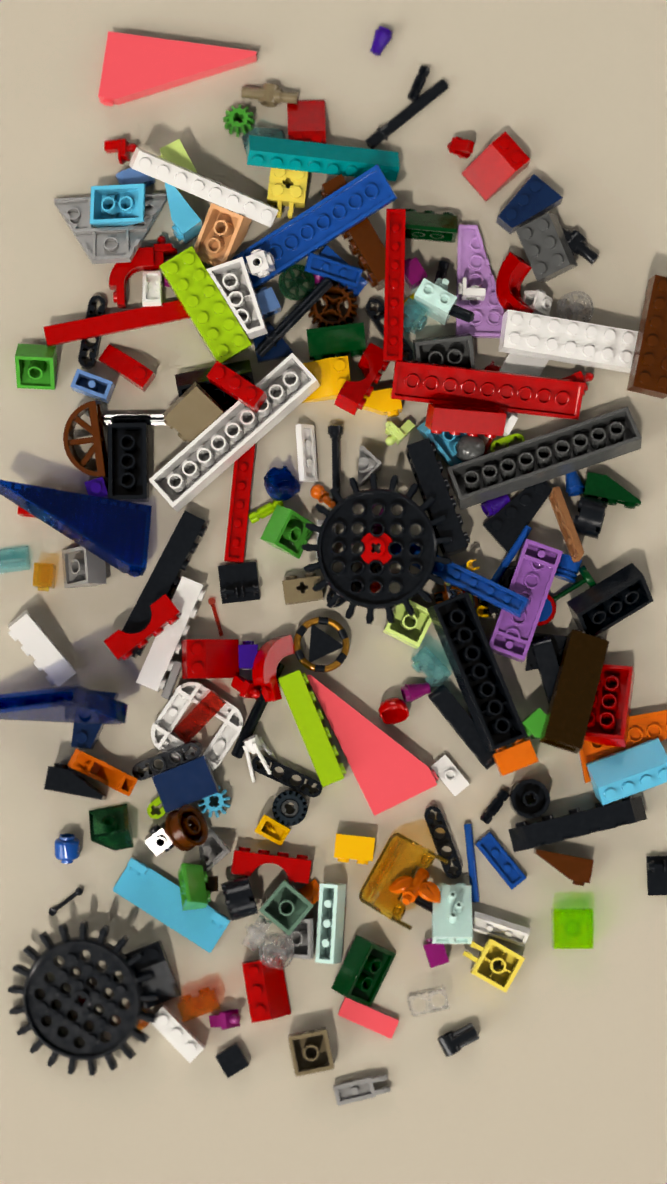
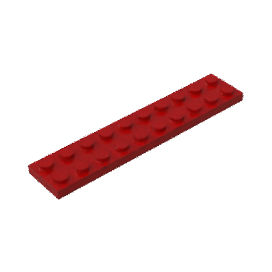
(487, 389)

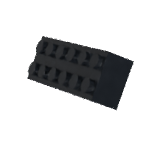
(432, 484)

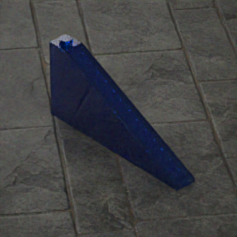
(104, 526)
(63, 704)

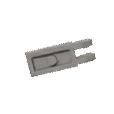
(359, 1089)

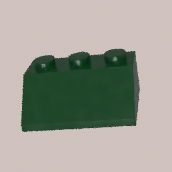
(431, 226)
(336, 341)
(363, 971)

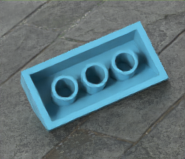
(628, 771)

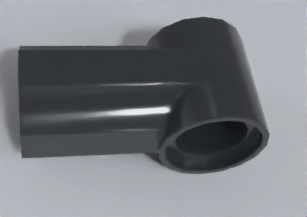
(454, 1041)

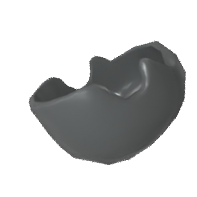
(469, 448)

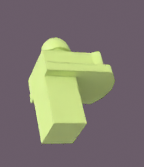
(396, 434)

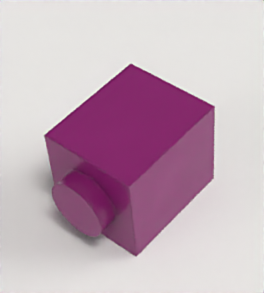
(414, 273)
(435, 953)

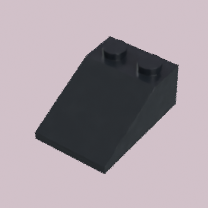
(67, 781)
(163, 980)

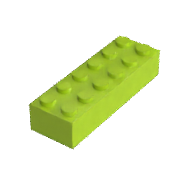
(205, 305)
(311, 728)

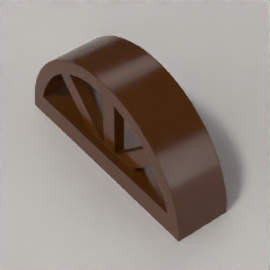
(96, 430)

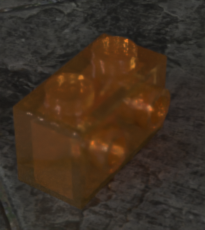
(199, 1004)

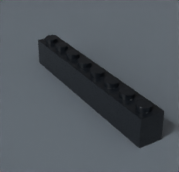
(166, 572)

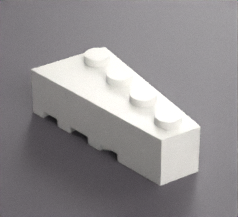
(41, 649)

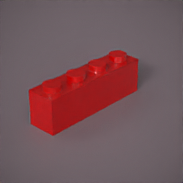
(465, 420)

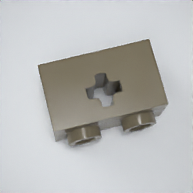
(294, 596)

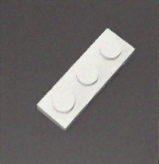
(306, 453)
(500, 928)

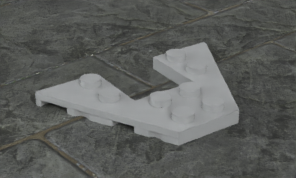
(108, 243)

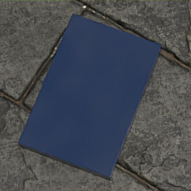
(185, 784)

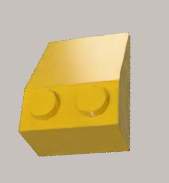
(331, 376)

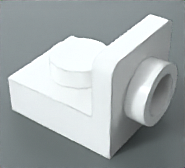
(474, 293)

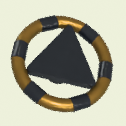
(321, 644)

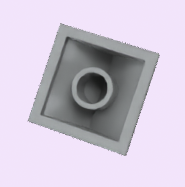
(303, 939)

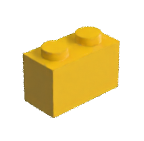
(354, 847)

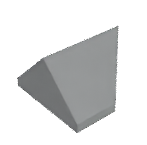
(367, 464)
(212, 851)

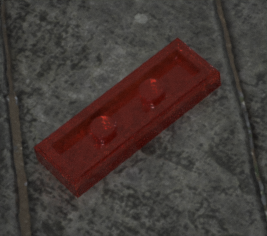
(199, 716)

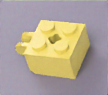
(289, 197)
(484, 965)

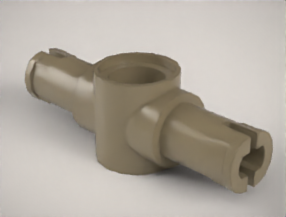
(269, 95)

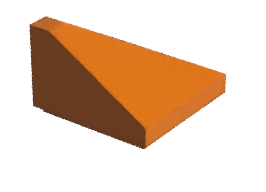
(311, 891)

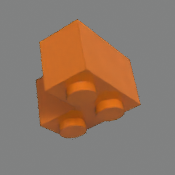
(514, 757)

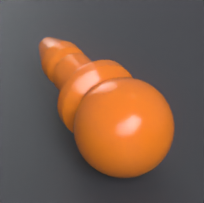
(318, 492)

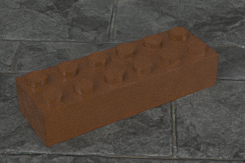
(363, 241)
(649, 361)

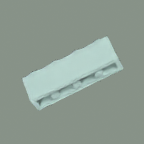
(330, 923)

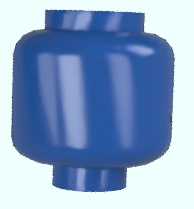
(67, 848)

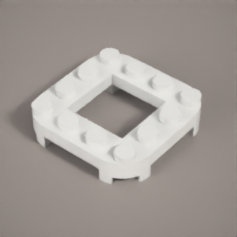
(175, 709)

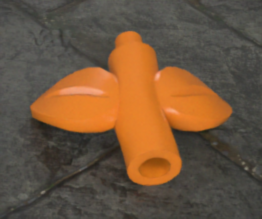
(414, 887)

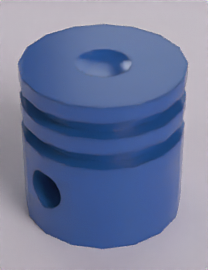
(567, 569)

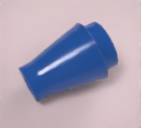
(574, 484)

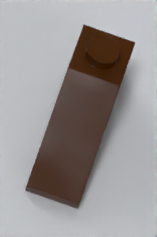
(571, 867)

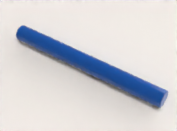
(511, 554)
(471, 862)

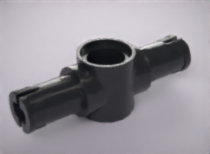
(578, 246)

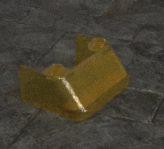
(398, 859)

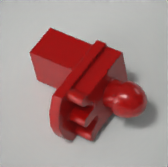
(121, 147)
(461, 147)
(162, 249)
(578, 376)
(246, 687)

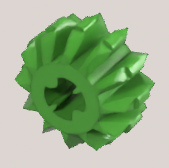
(243, 115)

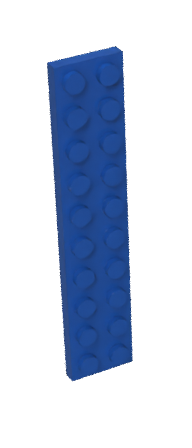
(323, 222)

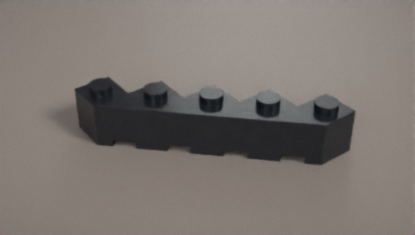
(577, 823)

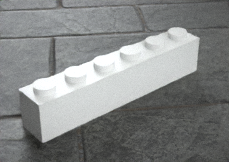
(168, 643)

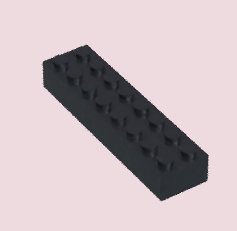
(477, 672)

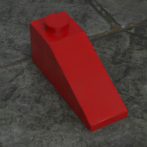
(127, 367)

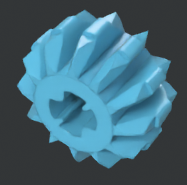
(221, 802)

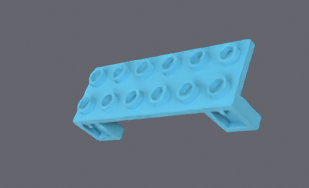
(163, 901)

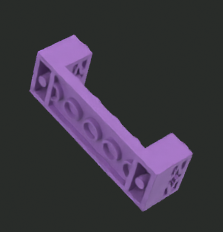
(532, 580)

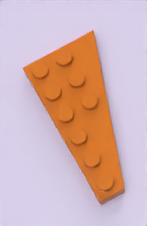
(640, 729)

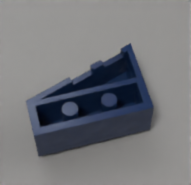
(529, 203)
(86, 734)

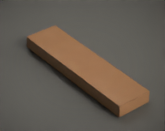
(566, 524)

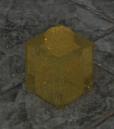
(44, 576)

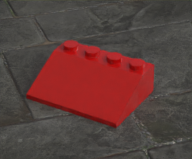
(611, 706)

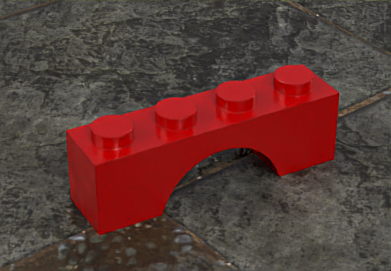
(354, 392)
(123, 643)
(296, 868)

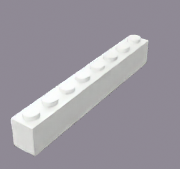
(203, 187)

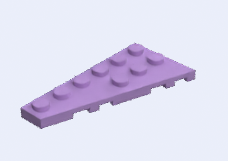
(475, 266)

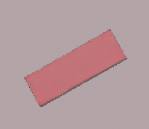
(368, 1017)

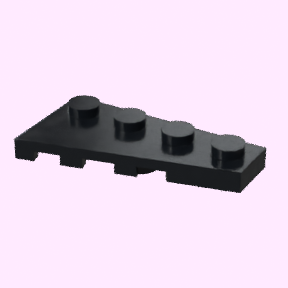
(515, 515)

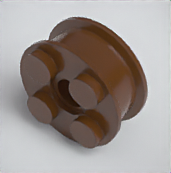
(186, 828)

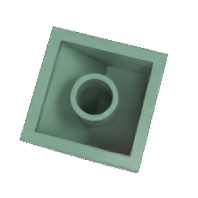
(286, 907)

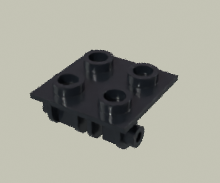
(238, 582)
(656, 875)

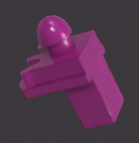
(225, 1019)

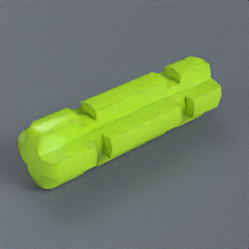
(264, 511)

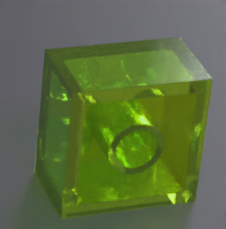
(572, 928)

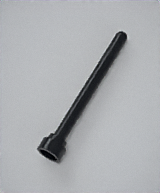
(335, 433)

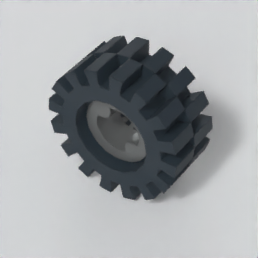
(280, 811)

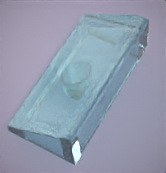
(14, 559)

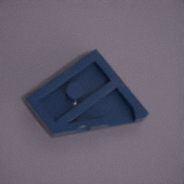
(282, 350)

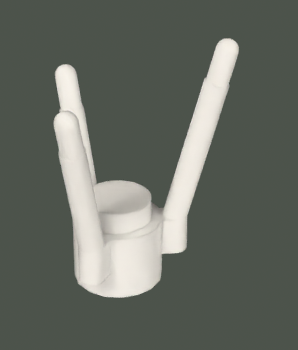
(253, 745)

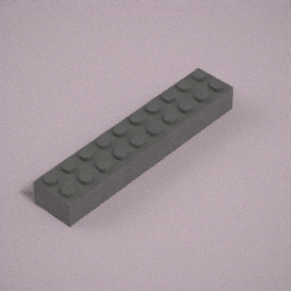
(544, 458)

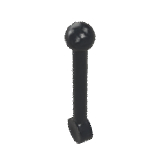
(52, 911)

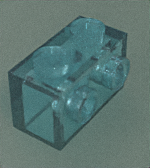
(414, 316)
(430, 666)

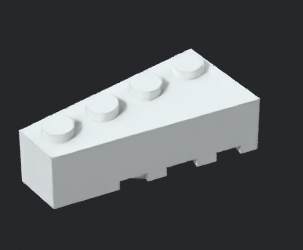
(238, 291)

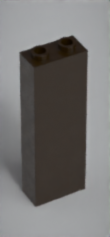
(574, 691)

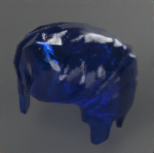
(281, 484)

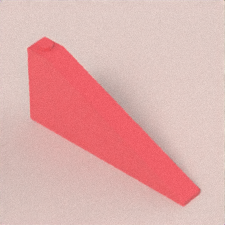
(148, 65)
(380, 764)

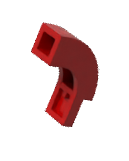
(122, 272)
(509, 283)
(266, 664)

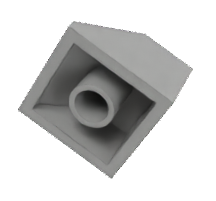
(82, 568)

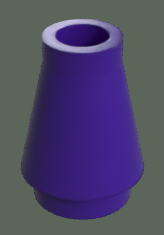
(380, 41)
(493, 506)

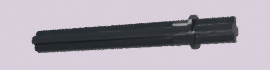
(406, 114)
(276, 335)
(150, 419)
(253, 719)

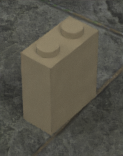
(192, 413)

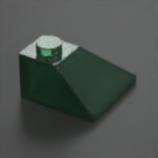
(111, 827)

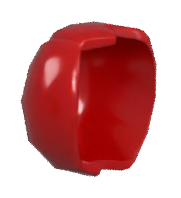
(393, 711)

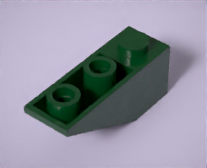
(606, 489)

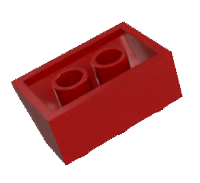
(265, 991)

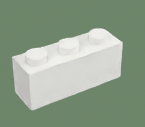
(178, 1034)

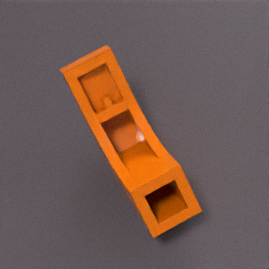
(102, 772)

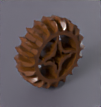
(339, 302)

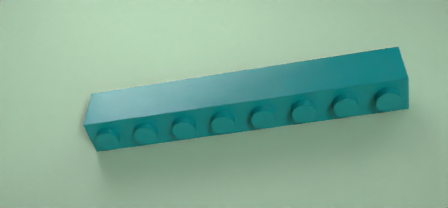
(319, 157)

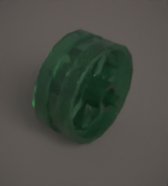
(296, 282)

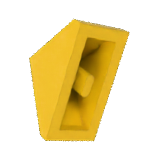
(272, 830)

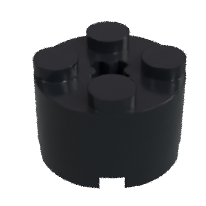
(590, 517)
(539, 794)
(239, 898)

